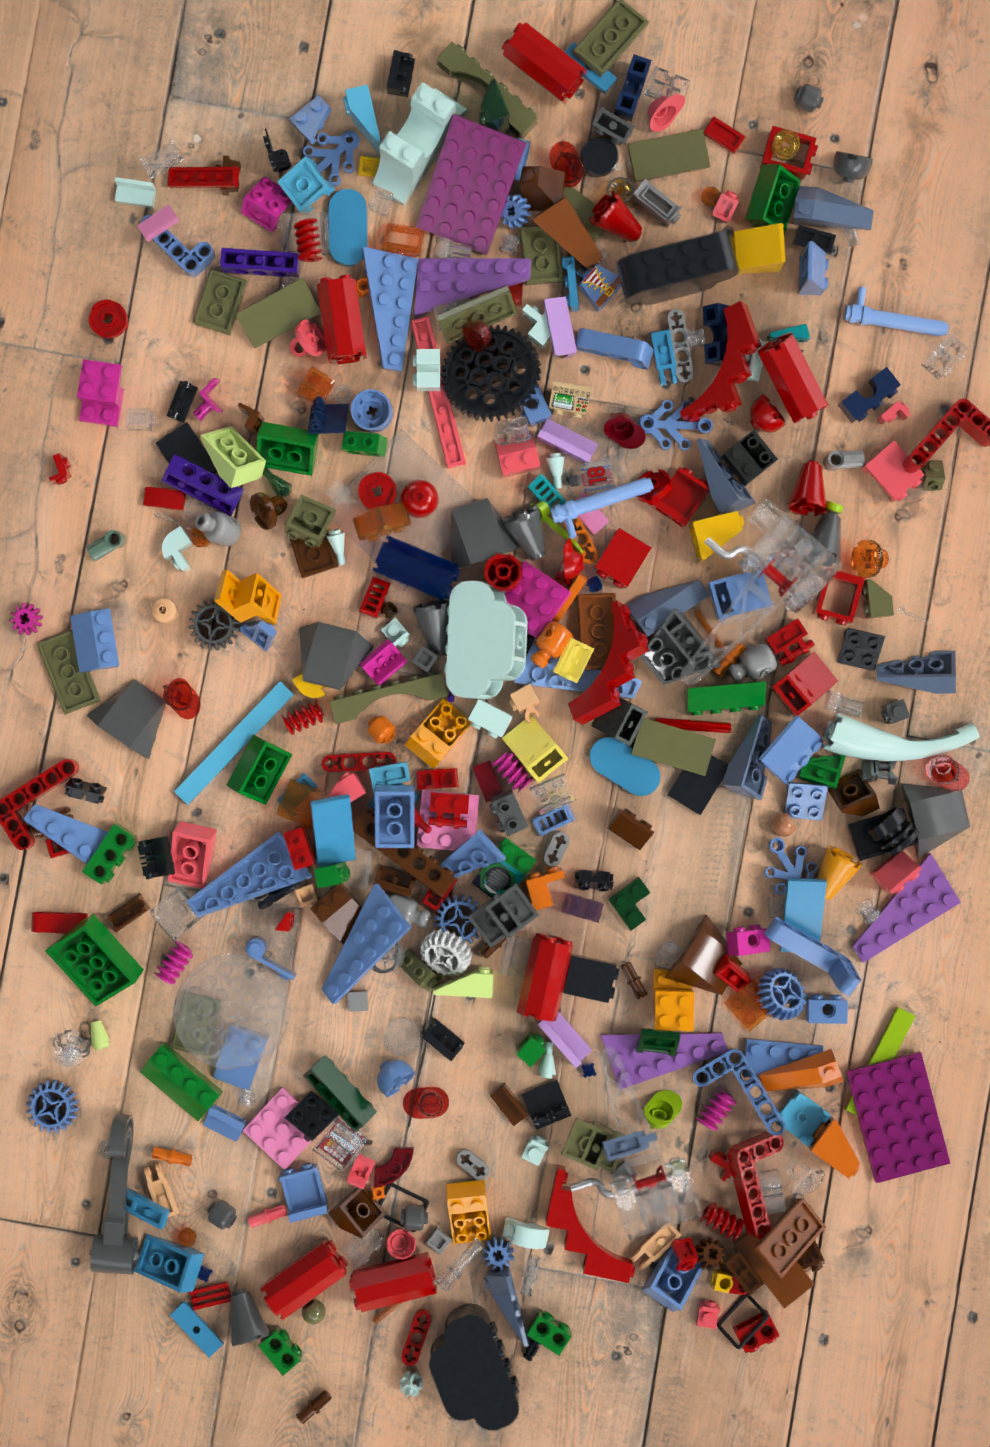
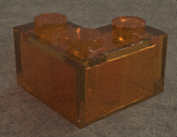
(381, 522)

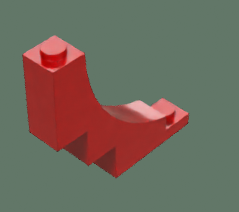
(597, 1260)

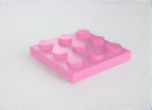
(447, 837)
(274, 1132)

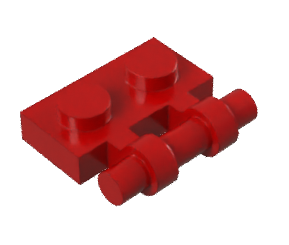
(786, 637)
(448, 803)

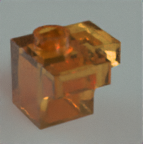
(315, 384)

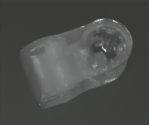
(510, 431)

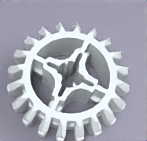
(446, 953)

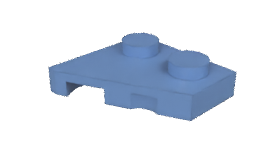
(311, 118)
(260, 633)

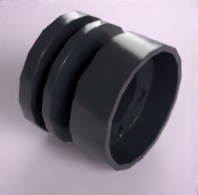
(895, 834)

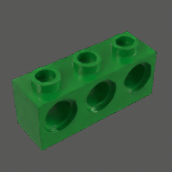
(100, 856)

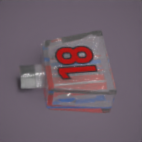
(594, 476)

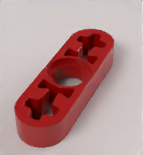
(416, 1353)

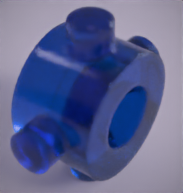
(588, 1070)
(204, 1273)

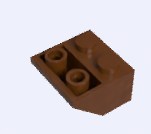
(630, 829)

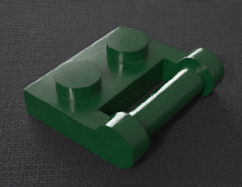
(658, 1041)

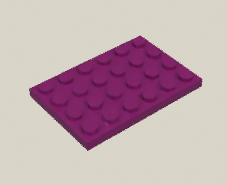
(471, 183)
(898, 1117)

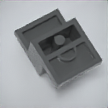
(503, 915)

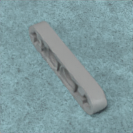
(680, 346)

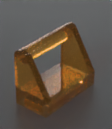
(402, 249)

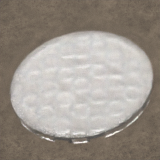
(231, 1011)

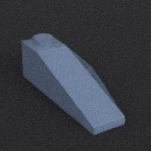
(825, 209)
(724, 489)
(653, 608)
(928, 673)
(745, 770)
(505, 1295)

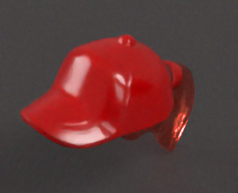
(570, 566)

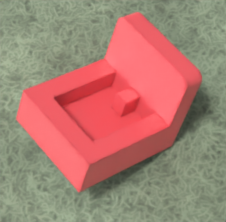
(360, 1171)

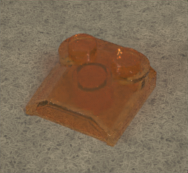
(296, 803)

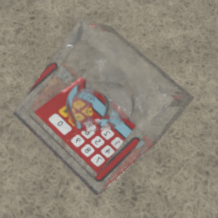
(340, 1144)

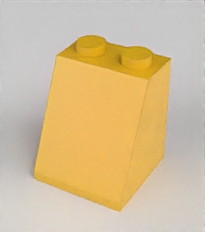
(760, 249)
(718, 528)

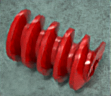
(306, 240)
(303, 717)
(723, 1220)

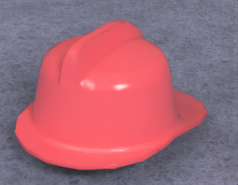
(664, 110)

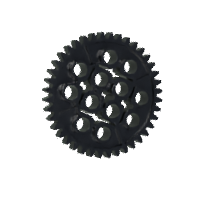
(506, 401)

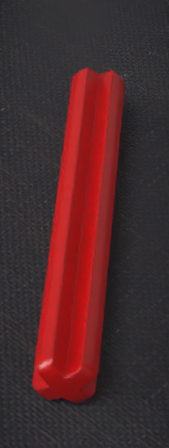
(692, 725)

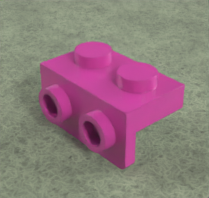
(383, 662)

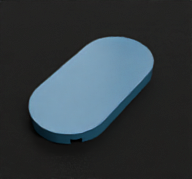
(347, 227)
(628, 771)

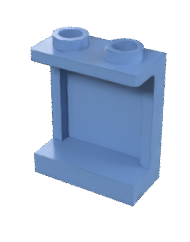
(304, 1192)

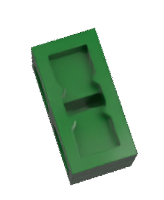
(364, 443)
(332, 874)
(531, 1049)
(545, 1336)
(276, 1352)

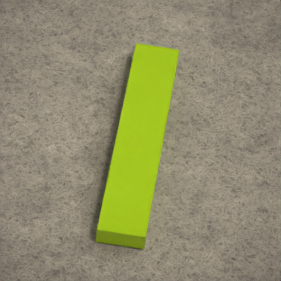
(889, 1043)

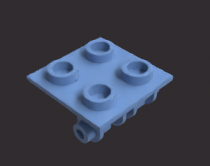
(805, 801)

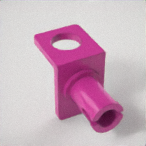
(208, 403)

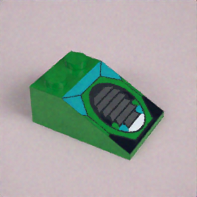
(504, 874)

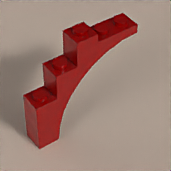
(734, 369)
(618, 669)

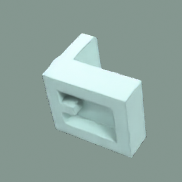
(396, 633)
(535, 1149)

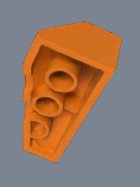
(807, 1073)

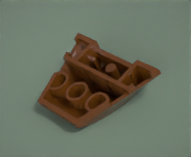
(701, 958)

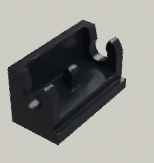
(400, 73)
(821, 238)
(443, 1039)

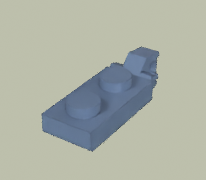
(628, 1144)

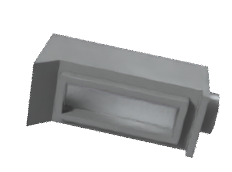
(656, 203)

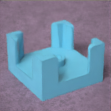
(305, 184)
(803, 1117)

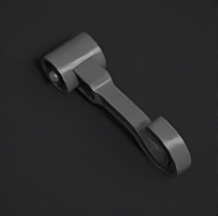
(114, 1249)

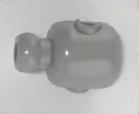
(219, 528)
(755, 663)
(409, 909)

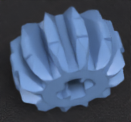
(515, 211)
(506, 1252)

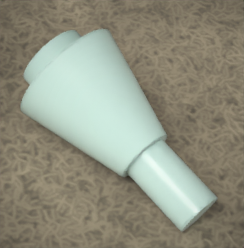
(556, 464)
(336, 539)
(547, 1065)

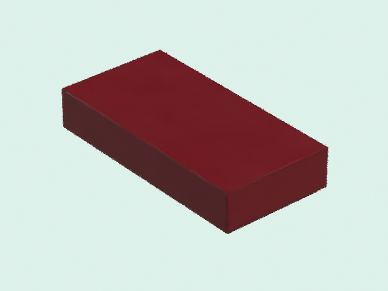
(487, 780)

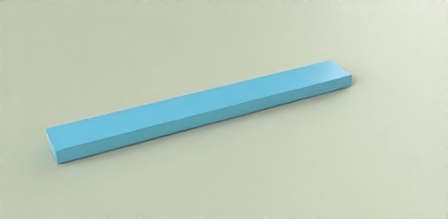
(234, 743)

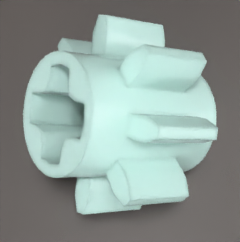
(411, 1384)

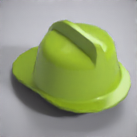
(662, 1109)

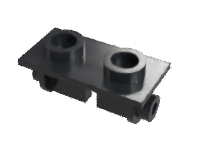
(182, 401)
(77, 787)
(602, 882)

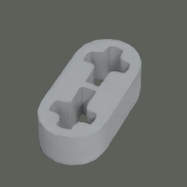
(560, 852)
(470, 1167)

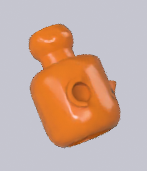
(550, 643)

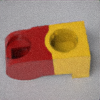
(725, 1282)

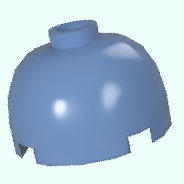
(393, 1076)

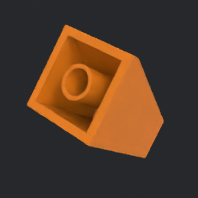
(834, 1148)

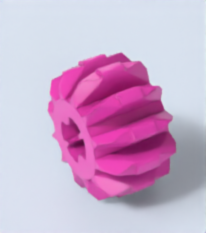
(21, 624)

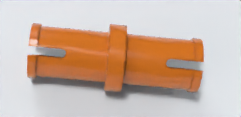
(729, 659)
(172, 1156)

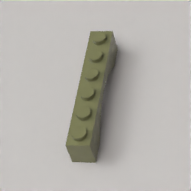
(459, 65)
(349, 708)

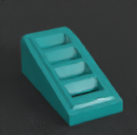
(799, 332)
(531, 487)

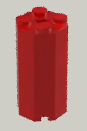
(544, 62)
(341, 319)
(792, 377)
(545, 977)
(304, 1279)
(393, 1282)

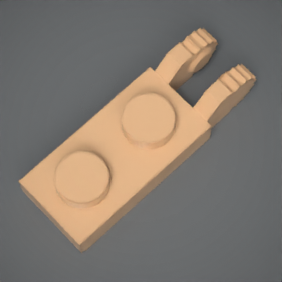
(160, 1189)
(655, 1246)

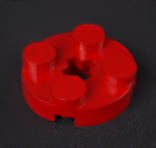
(97, 317)
(373, 481)
(661, 484)

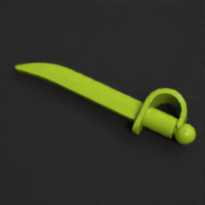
(544, 512)

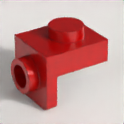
(63, 465)
(721, 1159)

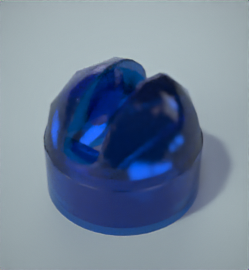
(594, 584)

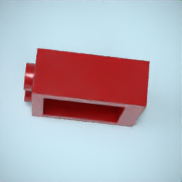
(800, 173)
(840, 619)

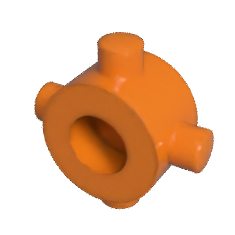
(378, 1192)

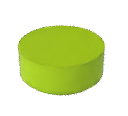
(834, 507)

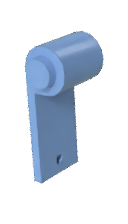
(256, 949)

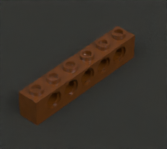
(438, 886)

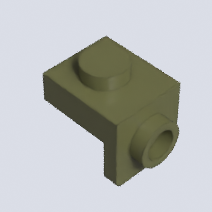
(933, 475)

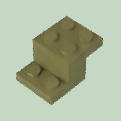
(586, 1145)

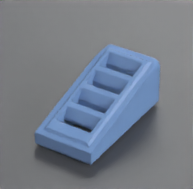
(570, 817)

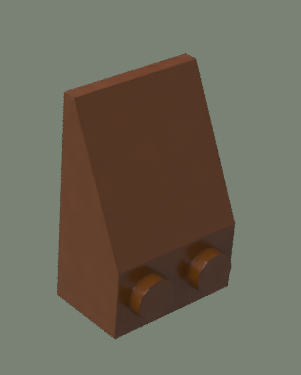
(338, 911)

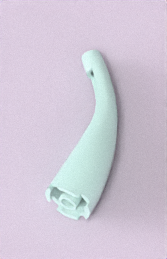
(863, 741)

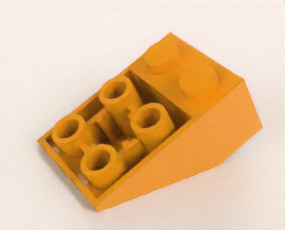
(438, 733)
(468, 1211)

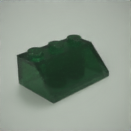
(494, 110)

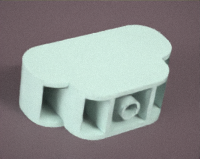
(483, 641)

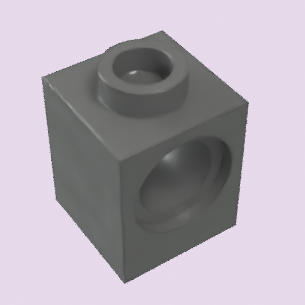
(425, 659)

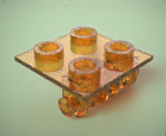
(746, 1006)

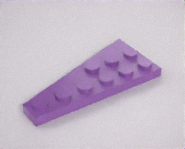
(457, 278)
(908, 910)

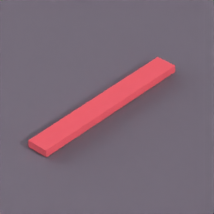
(440, 403)

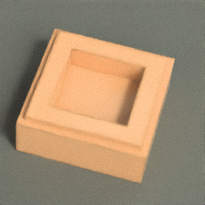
(306, 895)

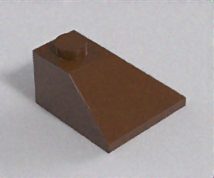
(541, 186)
(854, 795)
(357, 1212)

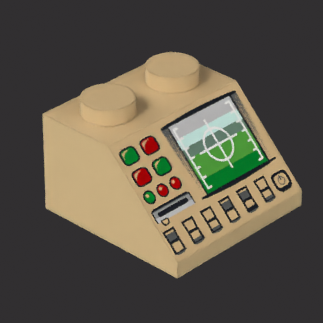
(569, 400)

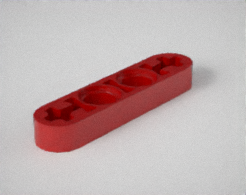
(359, 757)

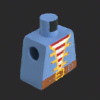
(598, 285)

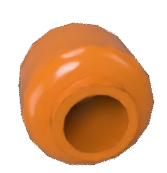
(381, 729)

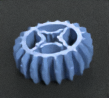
(456, 903)
(776, 996)
(56, 1112)

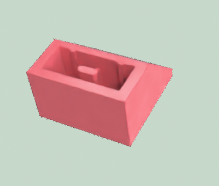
(896, 872)

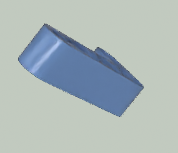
(187, 256)
(614, 346)

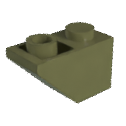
(878, 601)

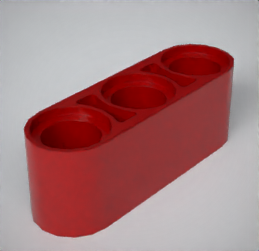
(55, 921)

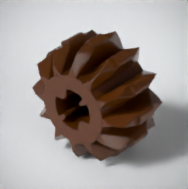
(716, 1257)

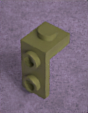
(419, 971)

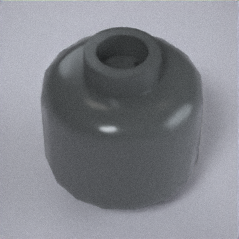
(808, 98)
(222, 1214)
(414, 1217)

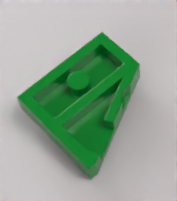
(823, 770)

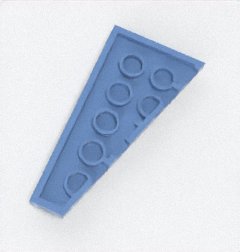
(391, 295)
(254, 875)
(371, 937)

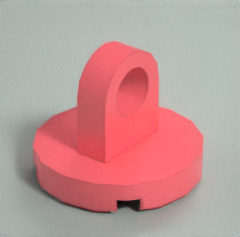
(310, 338)

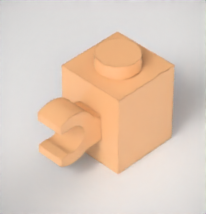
(525, 700)

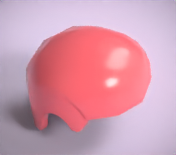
(400, 1244)

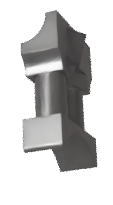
(871, 771)

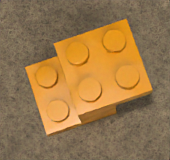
(248, 597)
(672, 1003)

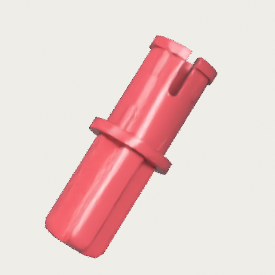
(267, 1216)

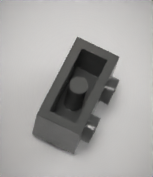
(612, 125)
(509, 813)

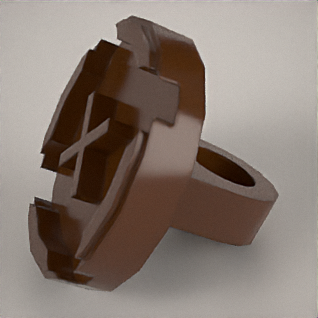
(265, 509)

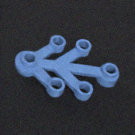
(332, 156)
(671, 425)
(792, 871)

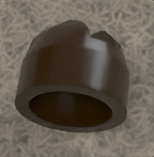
(389, 610)

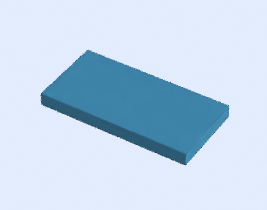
(333, 830)
(805, 906)

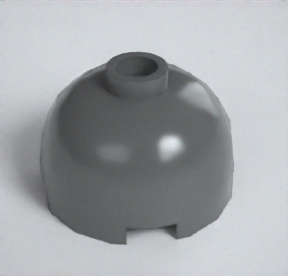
(851, 166)

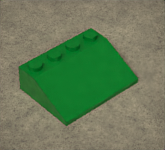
(95, 960)

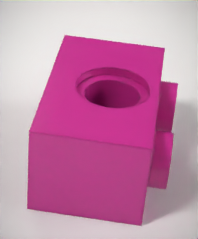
(747, 941)

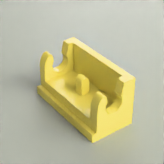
(573, 660)

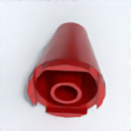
(616, 218)
(809, 491)

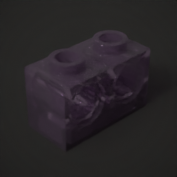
(582, 907)

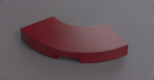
(395, 1167)

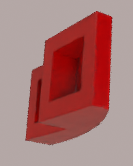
(164, 498)
(437, 779)

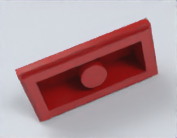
(287, 922)
(732, 973)

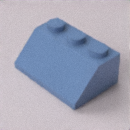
(94, 640)
(791, 750)

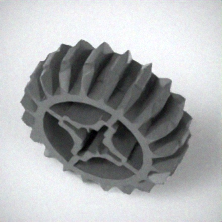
(213, 633)

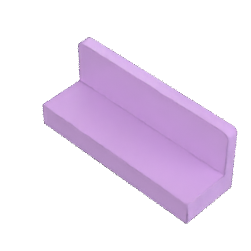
(560, 327)
(567, 441)
(566, 1039)

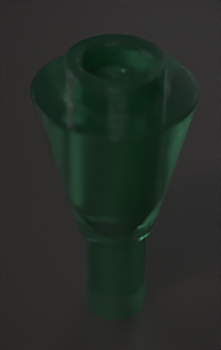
(279, 485)

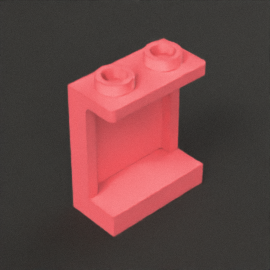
(890, 474)

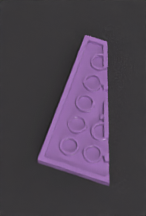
(648, 1065)

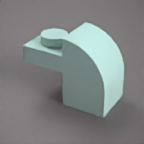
(540, 332)
(173, 545)
(525, 1234)

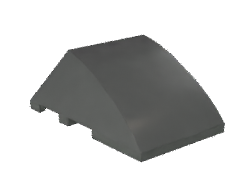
(478, 533)
(674, 647)
(330, 654)
(131, 717)
(935, 814)

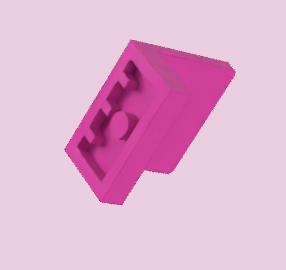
(265, 204)

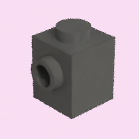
(895, 711)

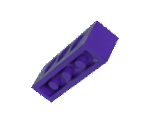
(260, 262)
(202, 485)

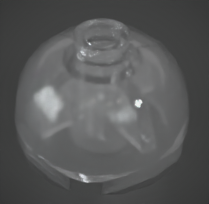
(391, 960)

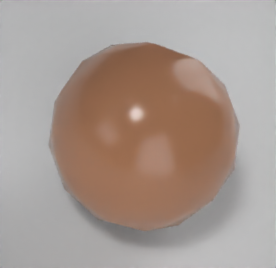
(783, 825)

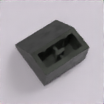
(749, 457)
(621, 721)

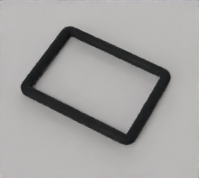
(407, 1192)
(753, 1331)

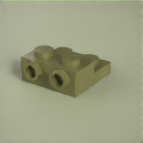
(309, 521)

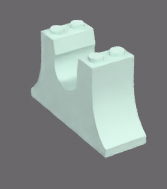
(412, 151)

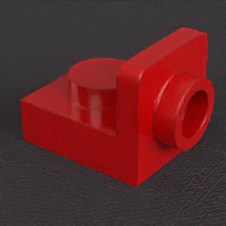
(685, 1254)

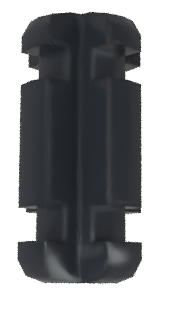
(531, 1350)

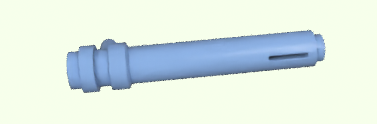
(866, 315)
(573, 509)

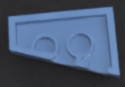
(473, 854)

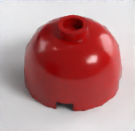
(765, 415)
(420, 498)
(503, 573)

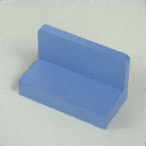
(224, 1122)

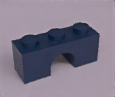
(632, 87)
(715, 319)
(883, 385)

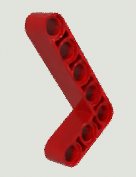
(944, 430)
(29, 797)
(750, 1181)

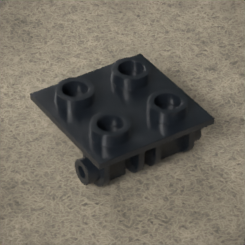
(278, 159)
(860, 649)
(157, 857)
(546, 1104)
(311, 1116)

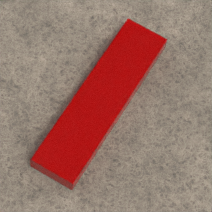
(203, 177)

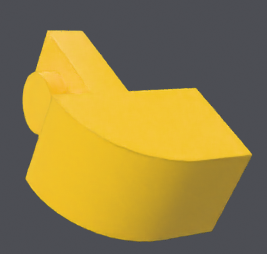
(309, 689)

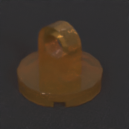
(868, 558)

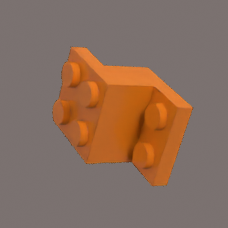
(538, 886)

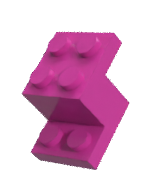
(100, 393)

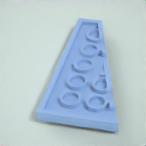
(547, 678)

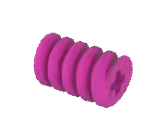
(513, 771)
(175, 963)
(717, 1109)

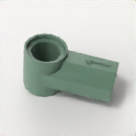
(104, 545)

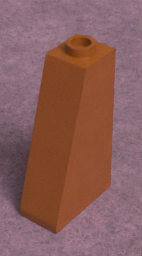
(570, 232)

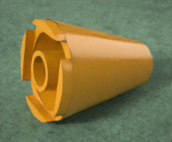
(837, 870)

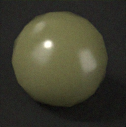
(314, 1312)

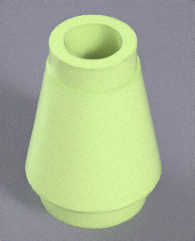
(99, 1036)

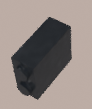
(591, 978)

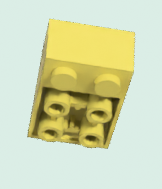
(535, 748)

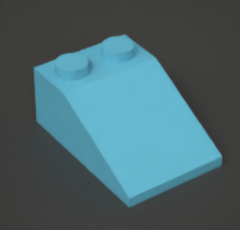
(360, 107)

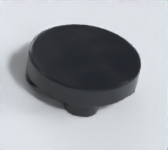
(599, 157)

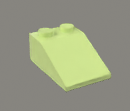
(233, 456)
(470, 984)

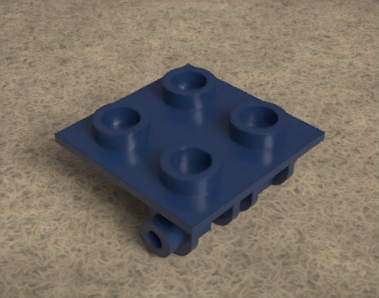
(327, 417)

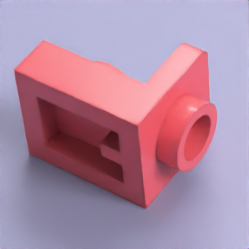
(726, 206)
(890, 414)
(708, 1314)

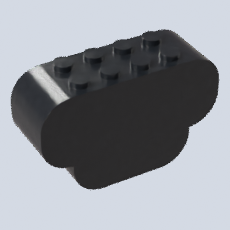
(677, 269)
(473, 1370)

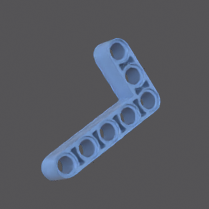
(837, 965)
(757, 1102)

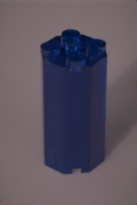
(416, 568)

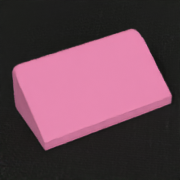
(158, 223)
(593, 520)

